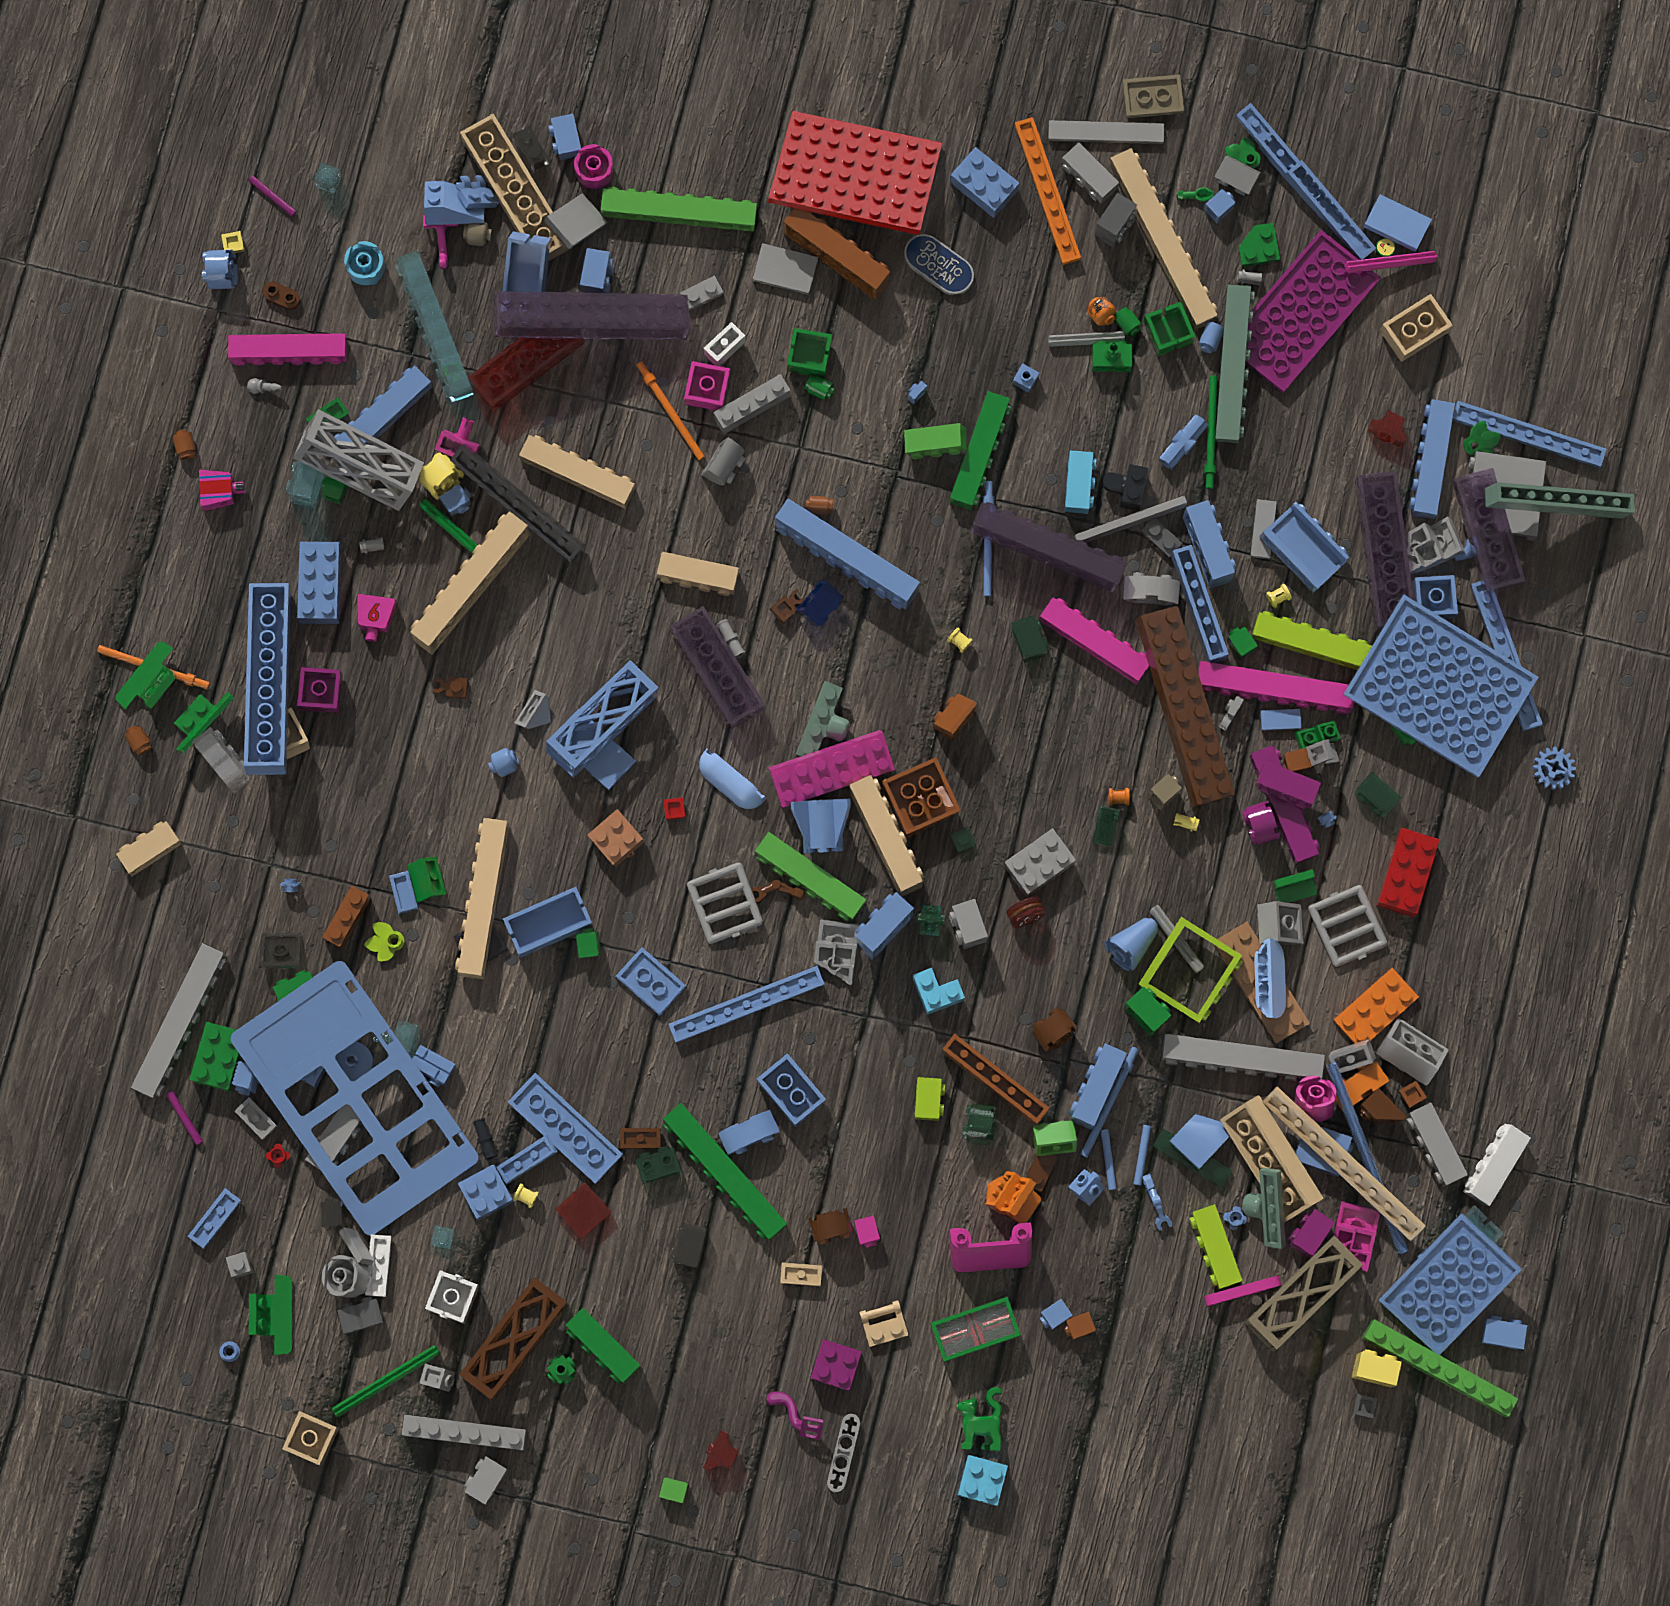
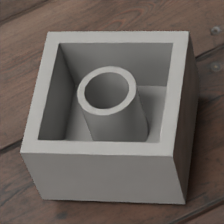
(968, 924)

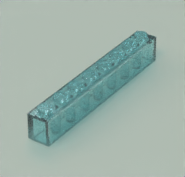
(434, 326)

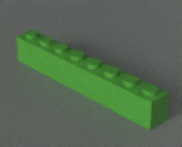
(678, 209)
(1440, 1368)

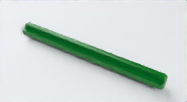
(386, 1381)

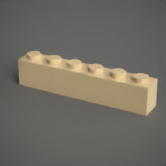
(577, 471)

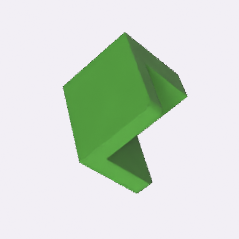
(673, 1490)

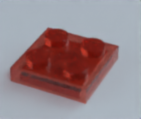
(583, 1211)

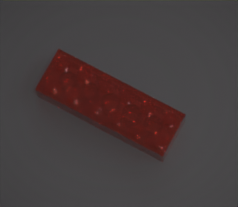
(519, 367)

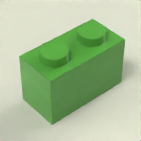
(1054, 1138)

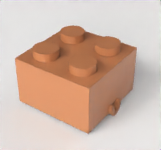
(616, 838)

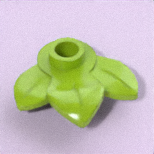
(382, 941)

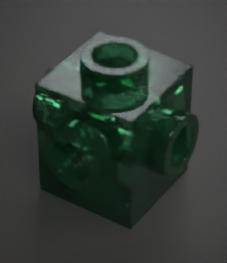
(930, 920)

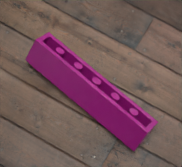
(1287, 814)

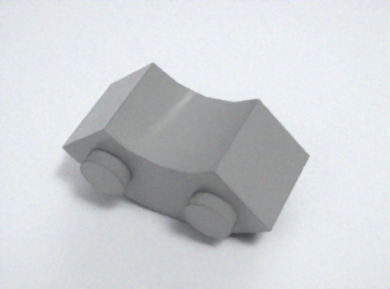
(1151, 589)

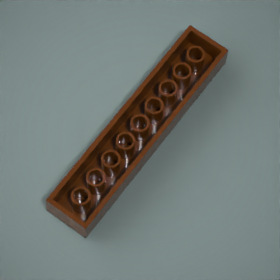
(1184, 706)

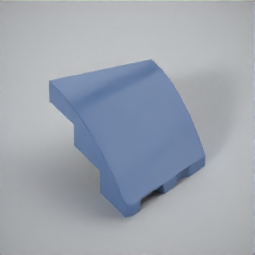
(1200, 1139)

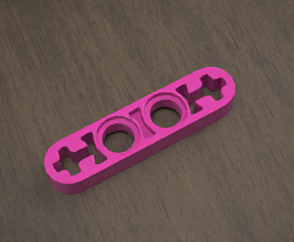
(1243, 1290)

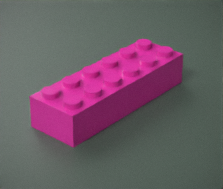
(831, 768)

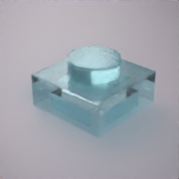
(442, 1237)

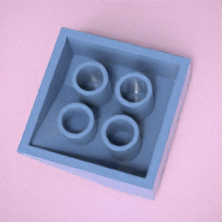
(884, 925)

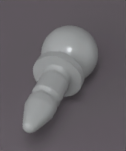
(256, 386)

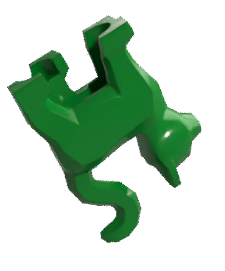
(981, 1425)

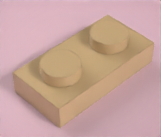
(801, 1274)

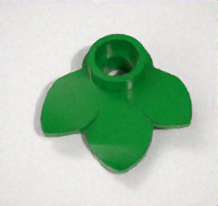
(1243, 152)
(1484, 439)

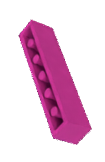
(287, 348)
(1095, 640)

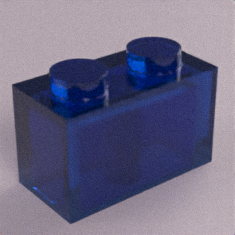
(820, 603)

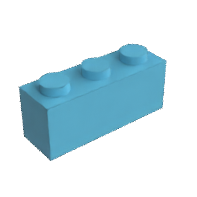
(1080, 482)

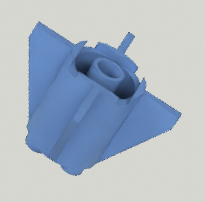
(822, 823)

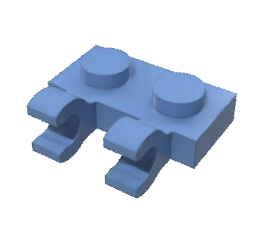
(478, 196)

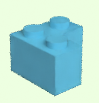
(935, 996)

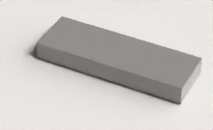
(1263, 519)

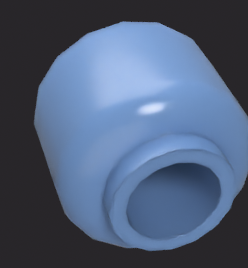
(503, 762)

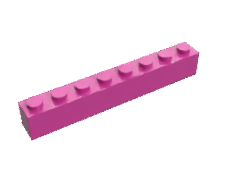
(1274, 686)

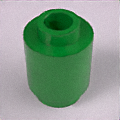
(1128, 322)
(819, 387)

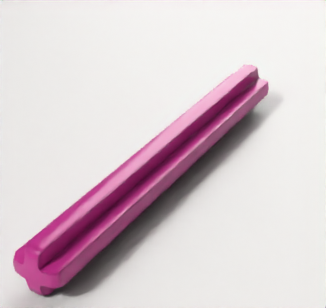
(1391, 261)

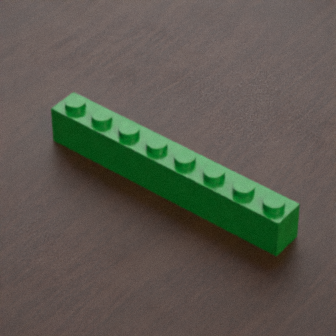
(724, 1171)

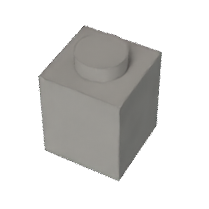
(239, 1265)

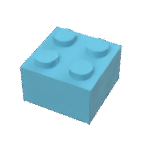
(982, 1480)

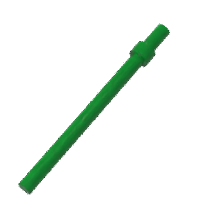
(1210, 468)

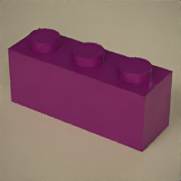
(1287, 785)

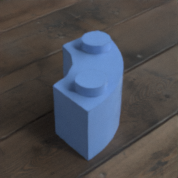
(742, 1135)

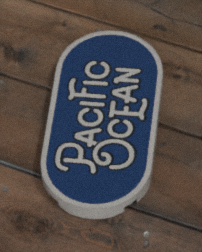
(938, 264)

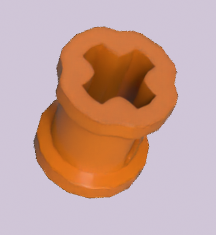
(1118, 796)

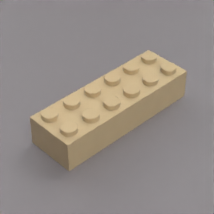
(885, 836)
(1266, 1147)

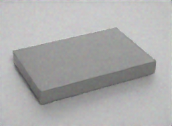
(575, 221)
(785, 269)

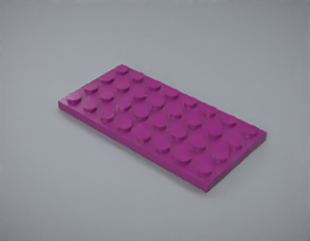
(1305, 310)

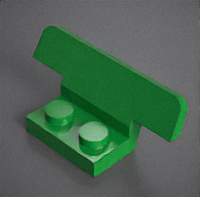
(149, 679)
(198, 718)
(273, 1315)

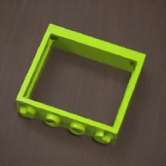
(1224, 980)

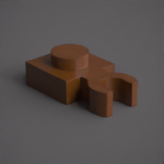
(785, 608)
(454, 687)

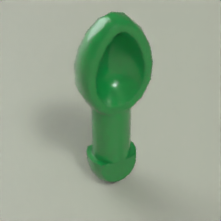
(1201, 194)

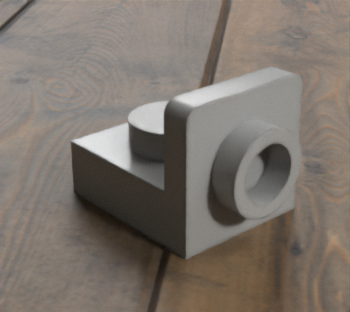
(437, 1377)

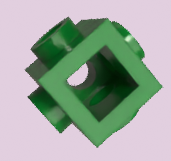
(565, 1377)

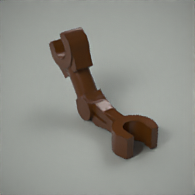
(777, 885)

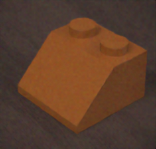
(955, 716)

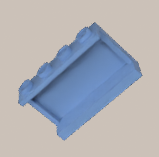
(1305, 546)

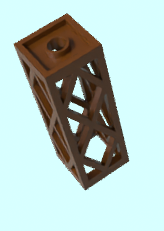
(514, 1363)

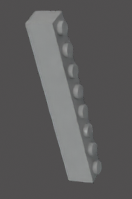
(178, 1022)
(1241, 1057)

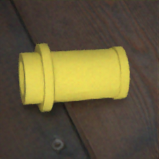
(1186, 822)

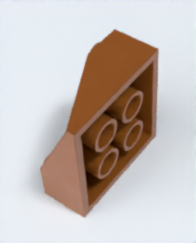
(920, 797)

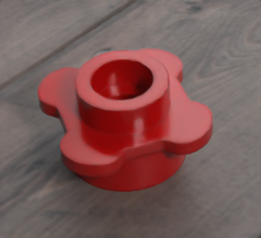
(278, 1150)

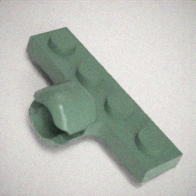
(823, 721)
(1268, 1207)

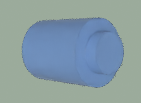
(1211, 337)

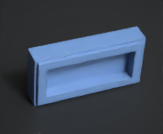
(1280, 719)
(403, 892)

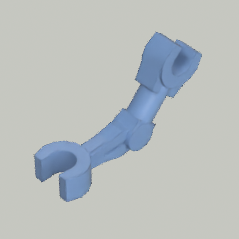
(1149, 1185)

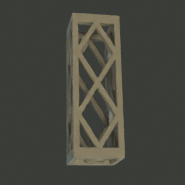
(1341, 1257)

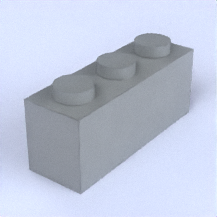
(1089, 173)

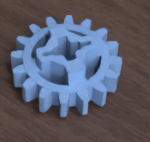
(1561, 771)

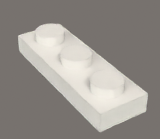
(378, 1270)

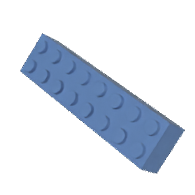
(846, 554)

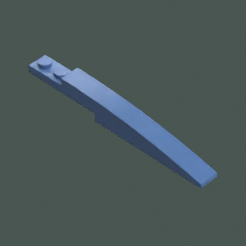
(1304, 182)

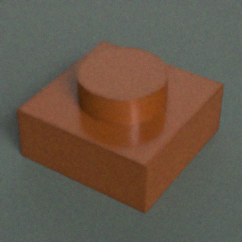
(1412, 1094)

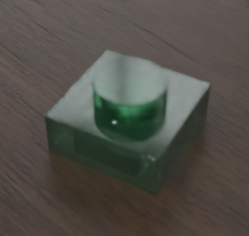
(963, 839)

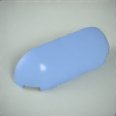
(729, 781)
(1270, 979)

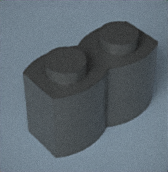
(360, 1316)

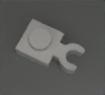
(1232, 708)

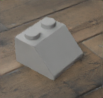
(1280, 922)

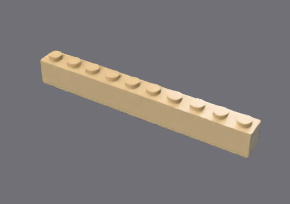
(1163, 239)

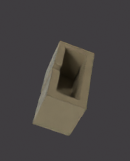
(1165, 791)

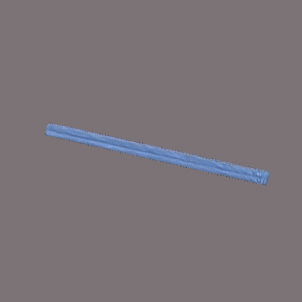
(1362, 1144)

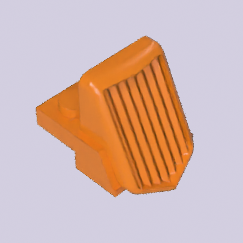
(1013, 1196)

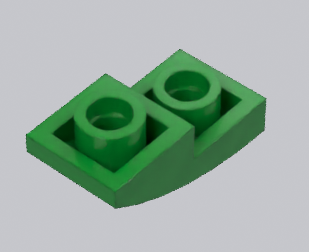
(1320, 732)

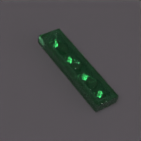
(1211, 1169)

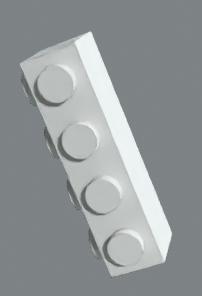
(1496, 1164)

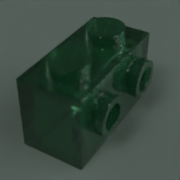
(657, 1165)

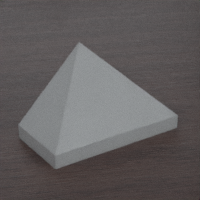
(535, 711)

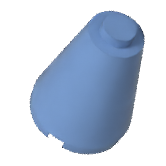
(1132, 943)

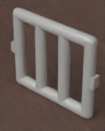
(706, 920)
(1322, 926)

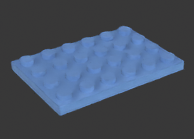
(1450, 1284)

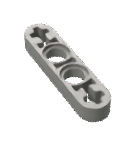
(845, 1453)

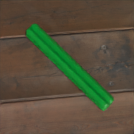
(448, 525)

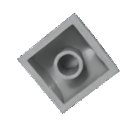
(723, 462)

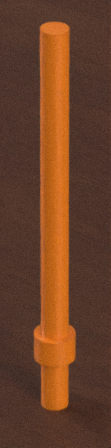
(650, 380)
(188, 679)

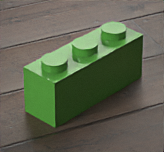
(935, 440)

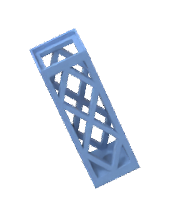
(625, 676)

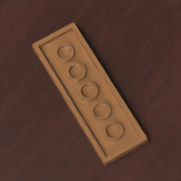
(1246, 943)

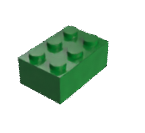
(216, 1058)

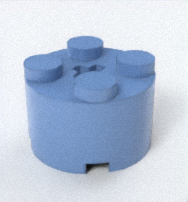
(220, 269)

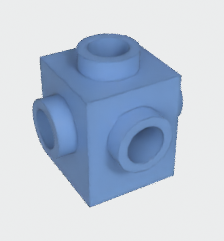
(1087, 1186)

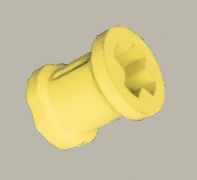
(1278, 596)
(959, 640)
(525, 1196)

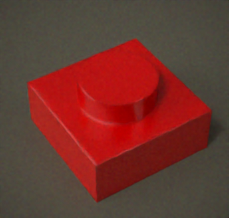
(674, 808)

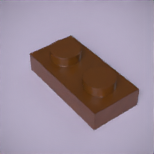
(640, 1138)
(1041, 1170)

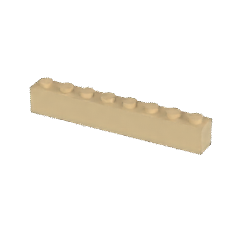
(483, 898)

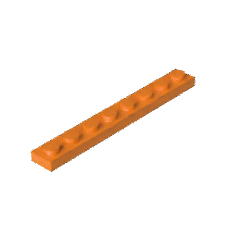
(1047, 191)

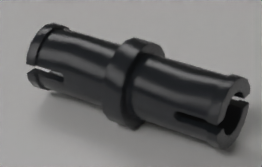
(485, 1139)

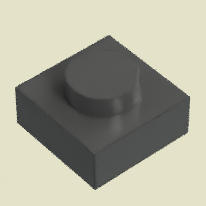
(1364, 1406)

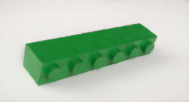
(979, 451)

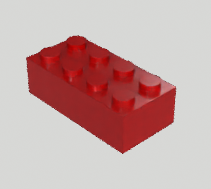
(1407, 872)

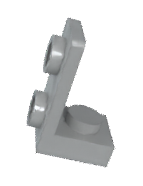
(1322, 753)

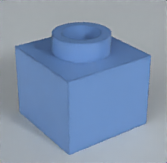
(1022, 383)

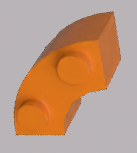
(1364, 1083)

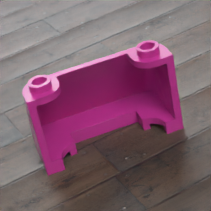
(990, 1255)

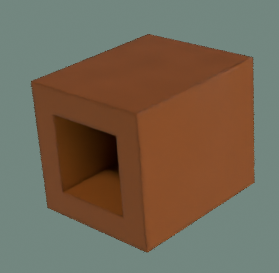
(1297, 761)
(1079, 1326)

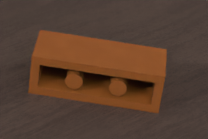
(346, 917)

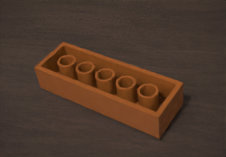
(837, 252)

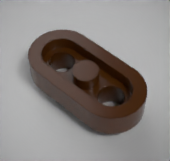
(280, 295)

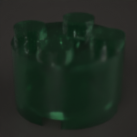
(980, 1124)

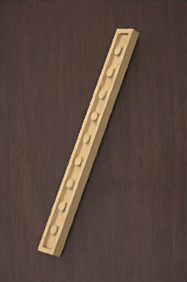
(1344, 1163)

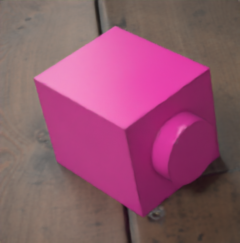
(867, 1231)

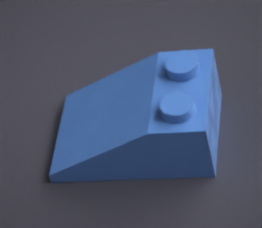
(445, 206)

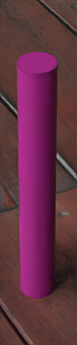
(272, 196)
(184, 1118)

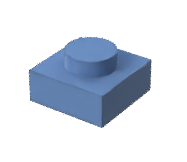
(917, 392)

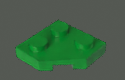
(1259, 246)

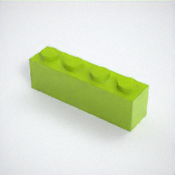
(1216, 1247)

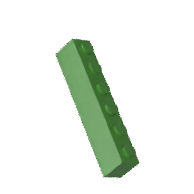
(809, 876)

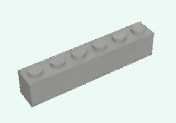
(464, 1432)

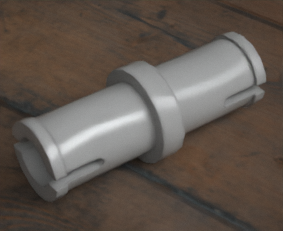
(730, 638)

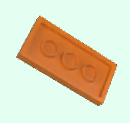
(1376, 1007)

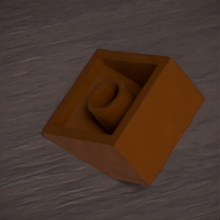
(1380, 1110)

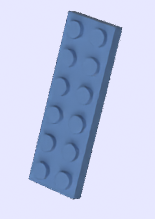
(565, 1128)

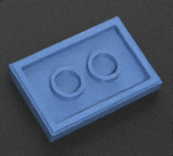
(1397, 223)
(651, 981)

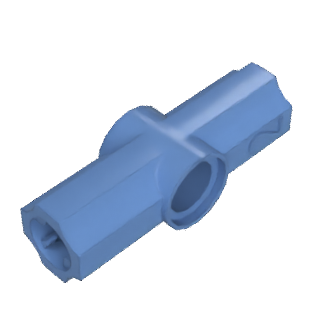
(1183, 442)

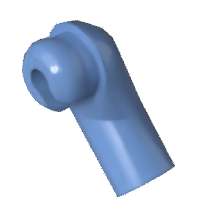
(1465, 555)

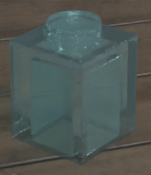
(327, 177)

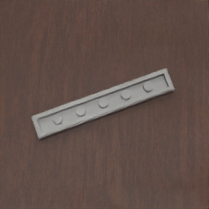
(1106, 132)
(1131, 520)

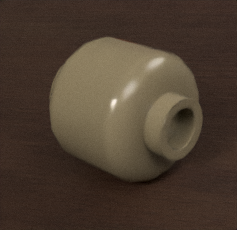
(477, 233)

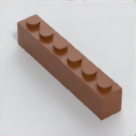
(995, 1079)

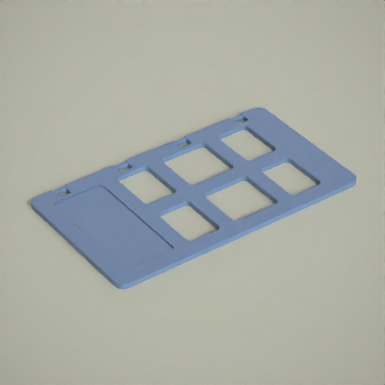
(307, 1033)

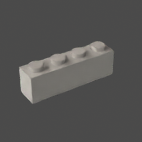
(752, 404)
(339, 1133)
(1437, 1145)

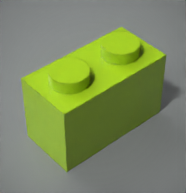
(928, 1099)

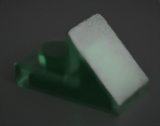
(1105, 825)

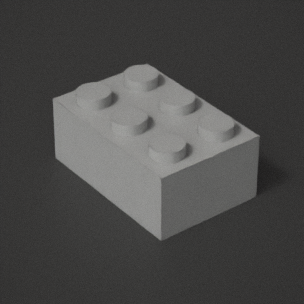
(1039, 862)

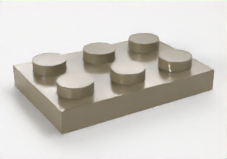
(1153, 96)

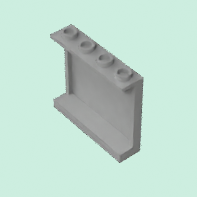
(1514, 471)

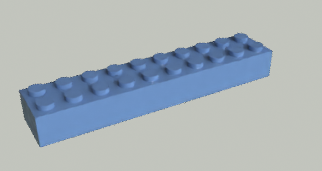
(267, 679)

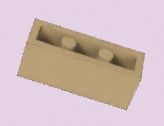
(148, 848)

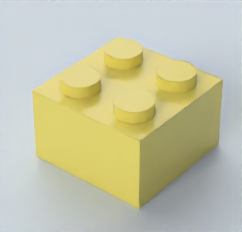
(1376, 1369)

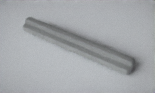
(1085, 338)
(1180, 943)

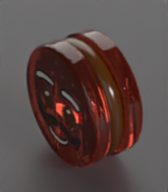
(1025, 912)

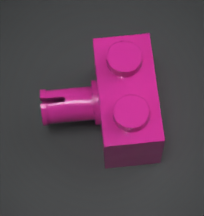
(450, 442)

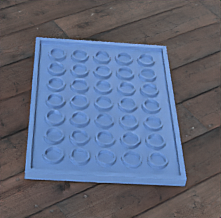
(1440, 686)

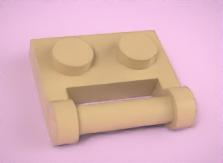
(885, 1330)

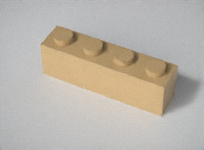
(697, 573)

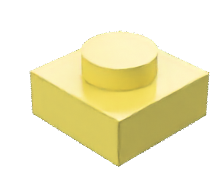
(233, 241)

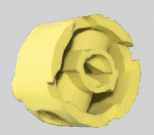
(440, 475)

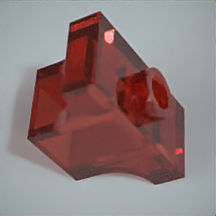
(1389, 429)
(720, 1453)

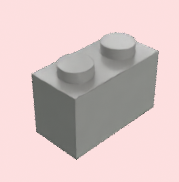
(1237, 175)
(1353, 1056)
(485, 1480)

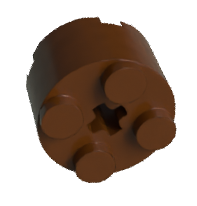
(1054, 1030)
(831, 1225)

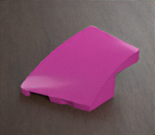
(1357, 1230)

